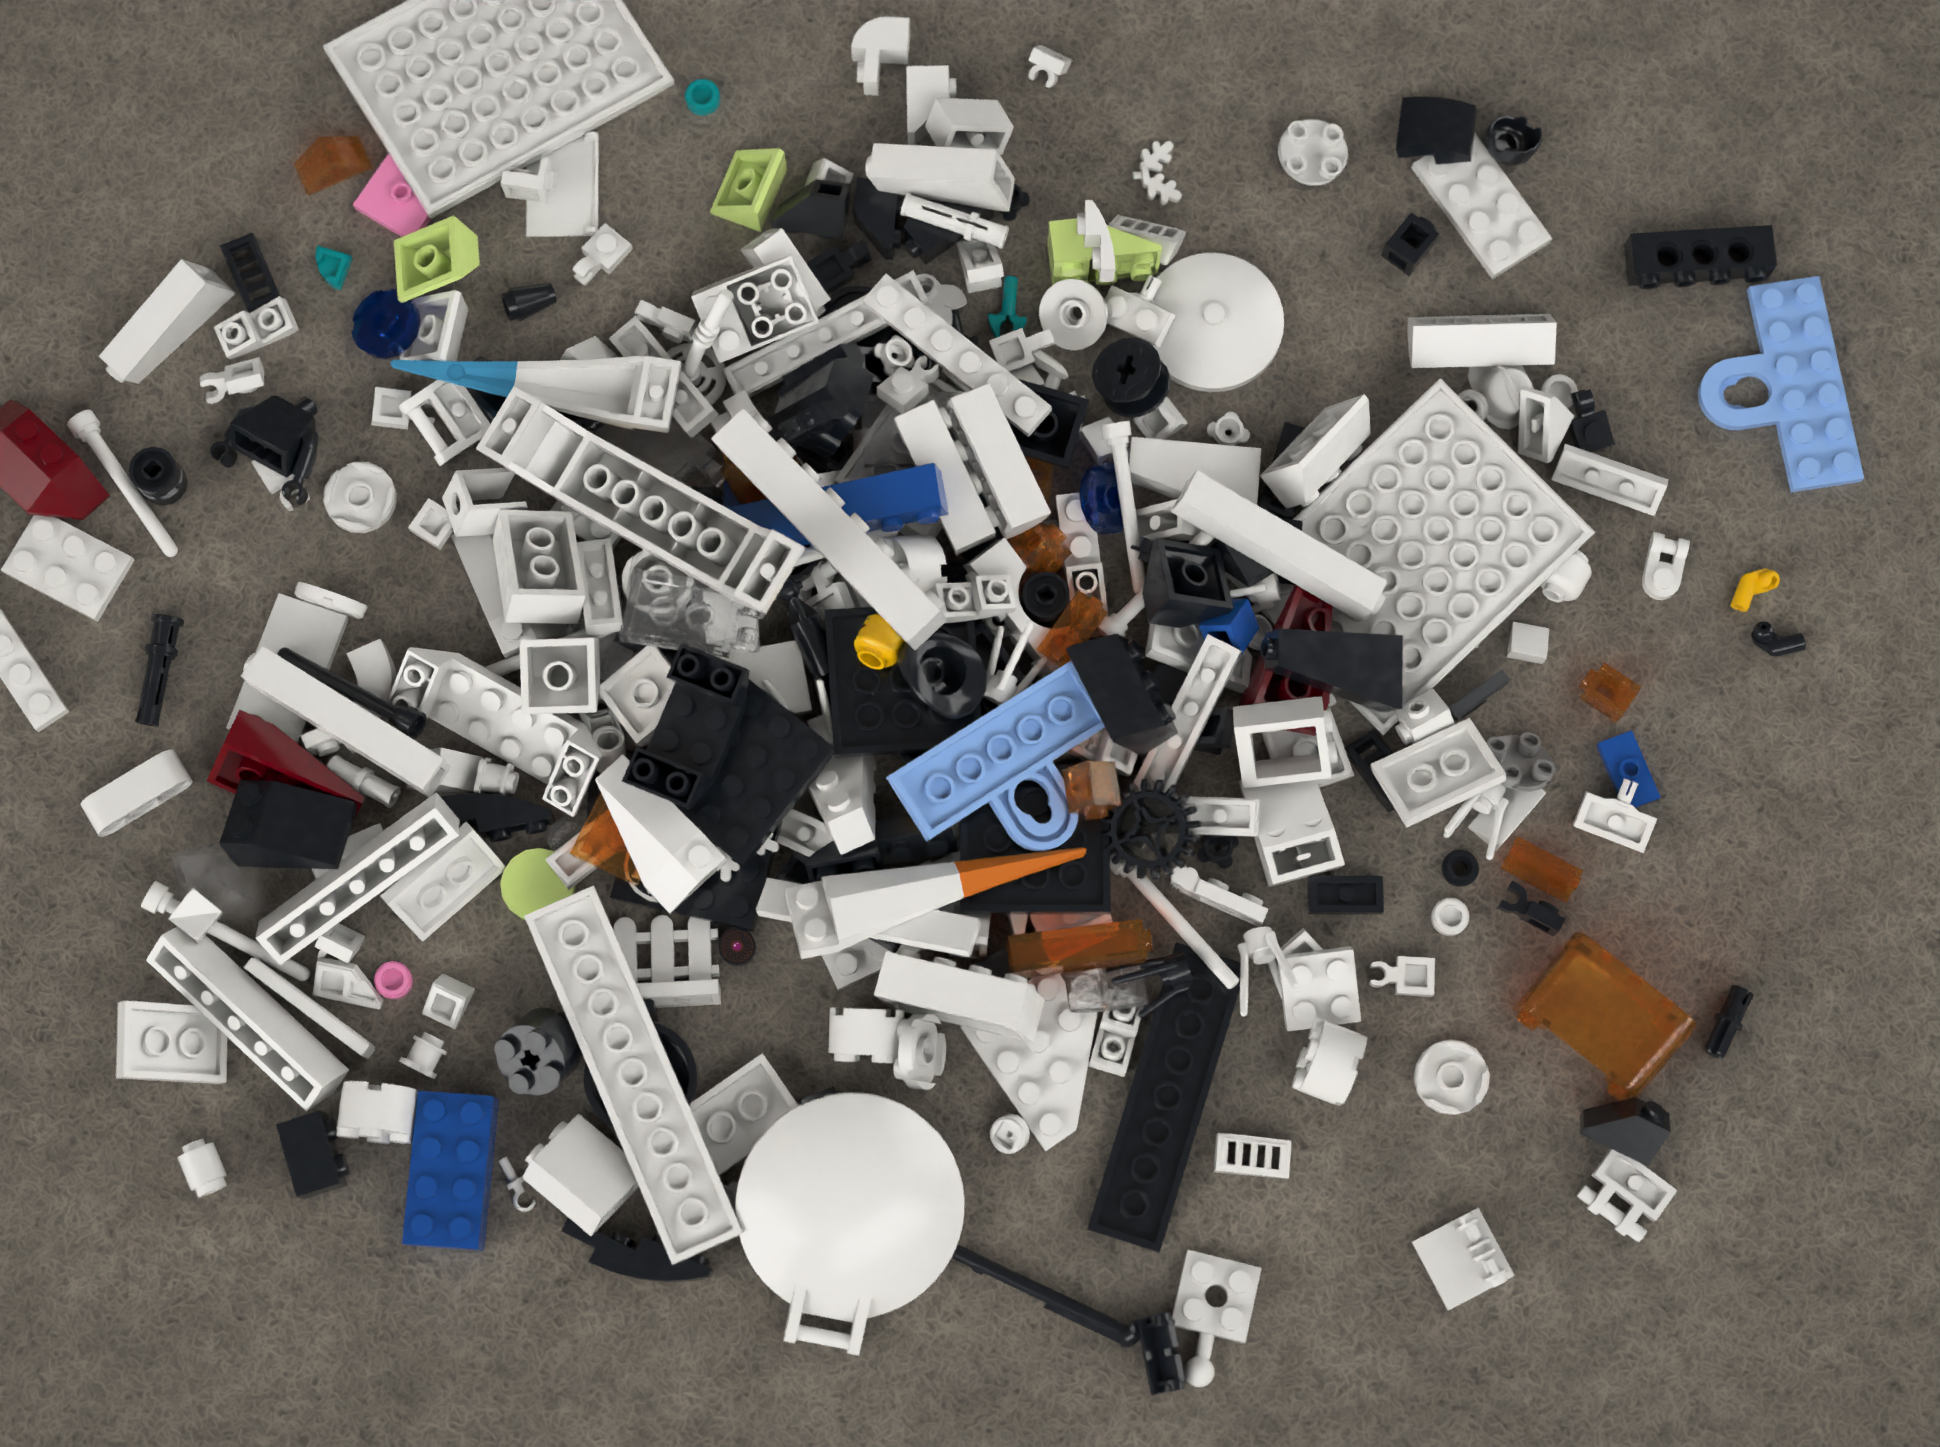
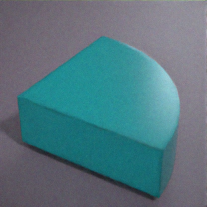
(333, 266)

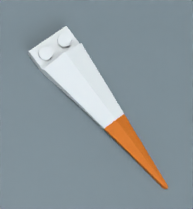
(860, 905)

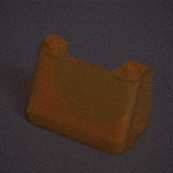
(1605, 1015)

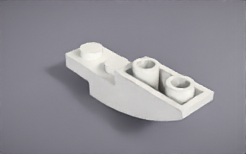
(1083, 567)

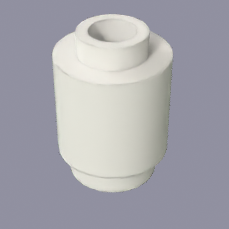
(202, 1168)

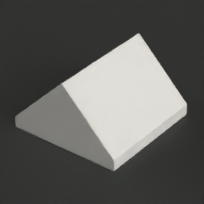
(440, 328)

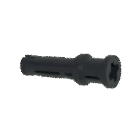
(160, 652)

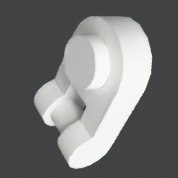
(1661, 578)

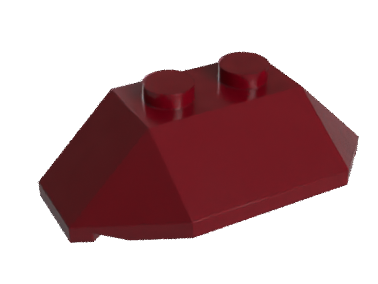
(43, 470)

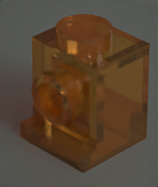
(1621, 691)

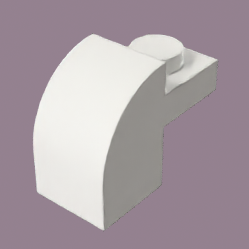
(876, 43)

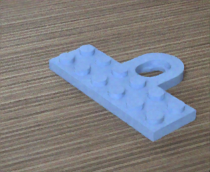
(1802, 386)
(998, 753)

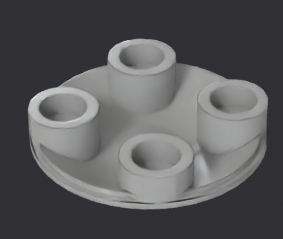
(1523, 760)

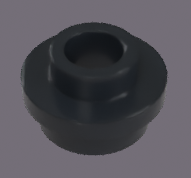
(1465, 858)

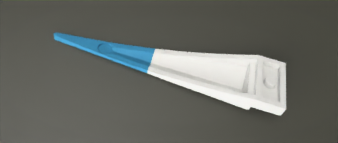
(609, 390)

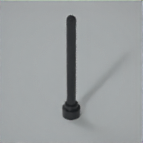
(407, 720)

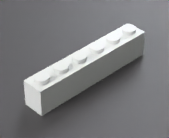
(358, 878)
(248, 1016)

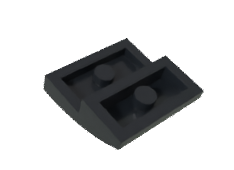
(1436, 128)

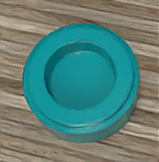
(702, 97)

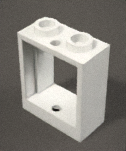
(1283, 716)

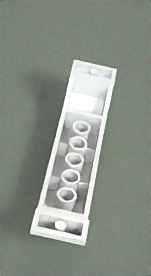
(640, 502)

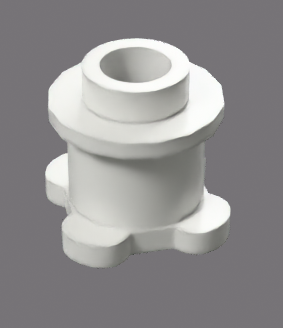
(495, 778)
(424, 1054)

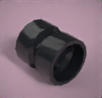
(165, 482)
(1045, 598)

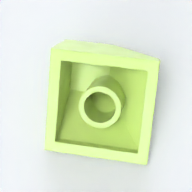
(434, 257)

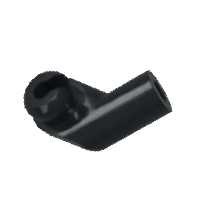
(1770, 642)

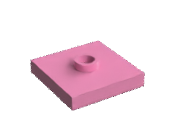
(391, 201)

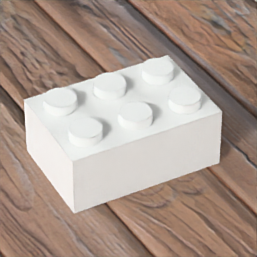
(538, 567)

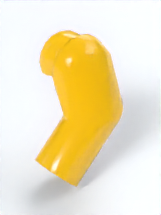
(1753, 584)

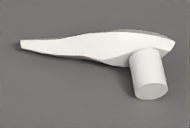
(1053, 367)

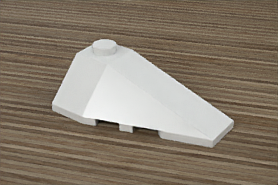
(480, 564)

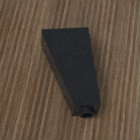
(1345, 664)

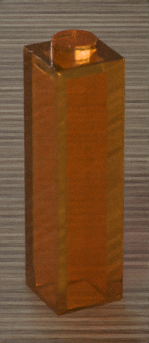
(1078, 948)

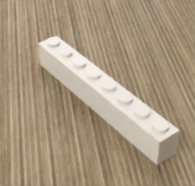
(829, 529)

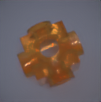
(1041, 548)

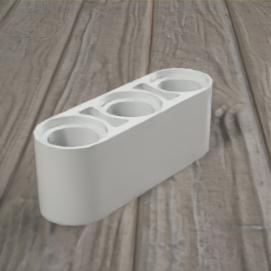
(136, 792)

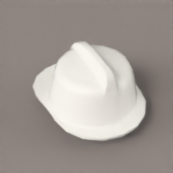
(1502, 389)

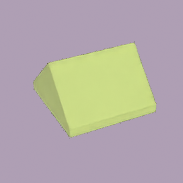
(750, 187)

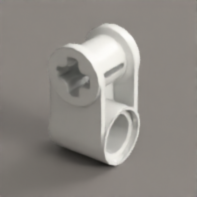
(607, 735)

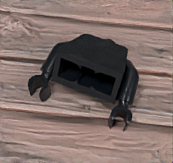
(275, 436)

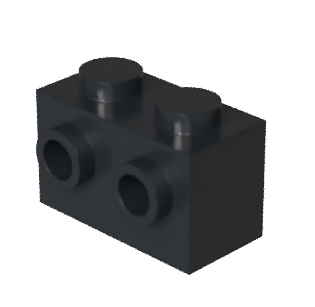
(313, 1154)

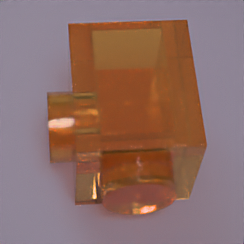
(1092, 788)

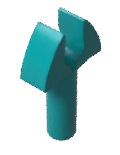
(1008, 308)

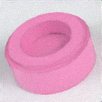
(393, 980)

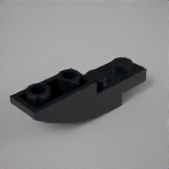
(499, 815)
(895, 842)
(646, 1263)

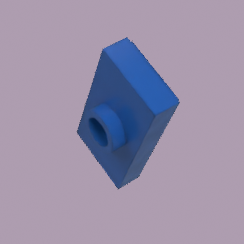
(1625, 760)

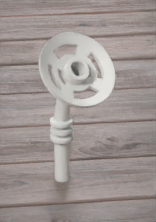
(702, 341)

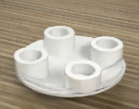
(1313, 151)

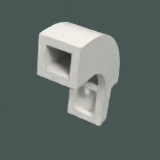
(373, 673)

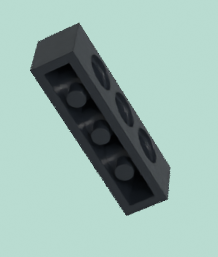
(1752, 243)

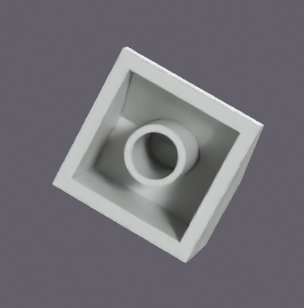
(559, 675)

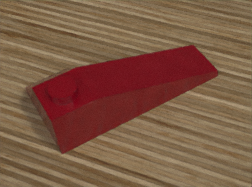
(1300, 612)
(265, 753)

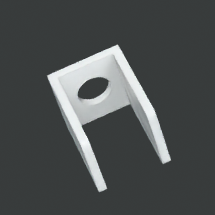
(477, 485)

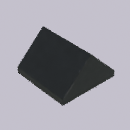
(1059, 432)

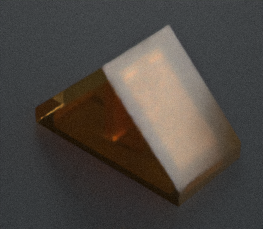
(331, 162)

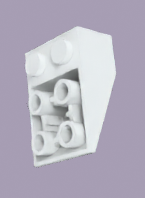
(765, 307)
(1294, 831)

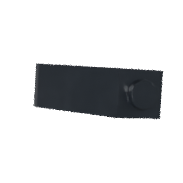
(930, 240)

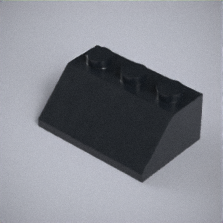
(1124, 692)

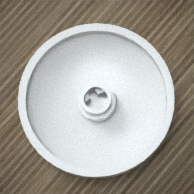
(1223, 322)

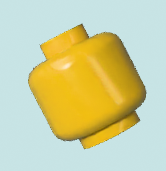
(877, 643)

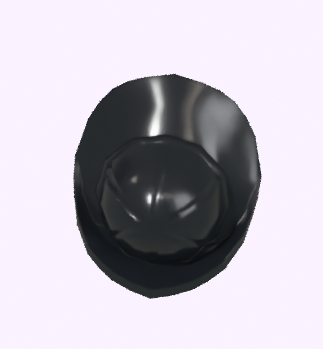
(945, 674)

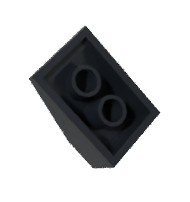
(286, 827)

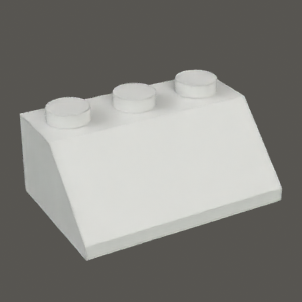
(1319, 452)

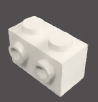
(969, 124)

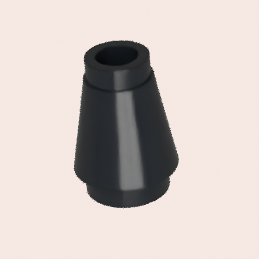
(527, 300)

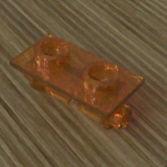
(1072, 627)
(1541, 869)

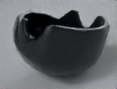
(1512, 140)

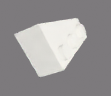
(845, 800)

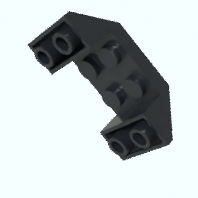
(692, 729)

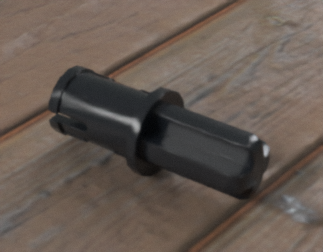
(1728, 1021)

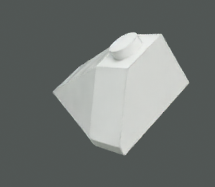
(660, 839)

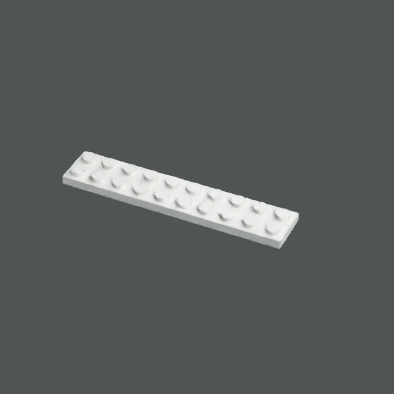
(633, 1075)

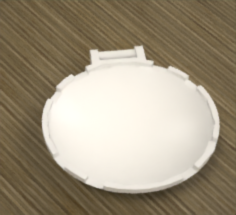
(849, 1211)

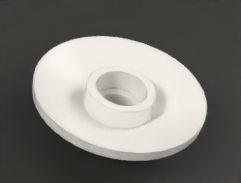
(1058, 316)

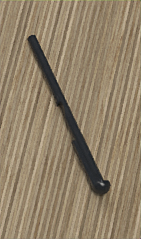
(1056, 1302)

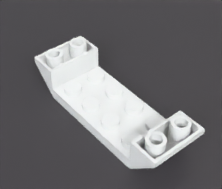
(490, 715)

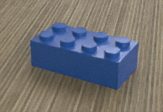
(450, 1171)

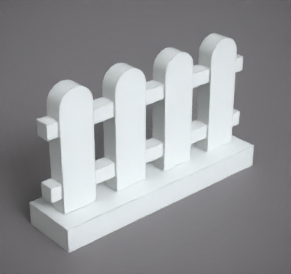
(664, 989)

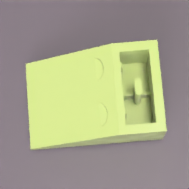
(1071, 260)

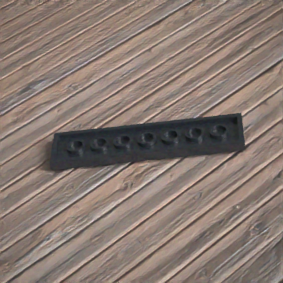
(1164, 1108)

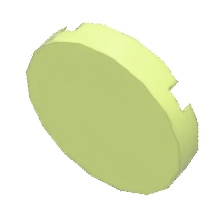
(531, 883)

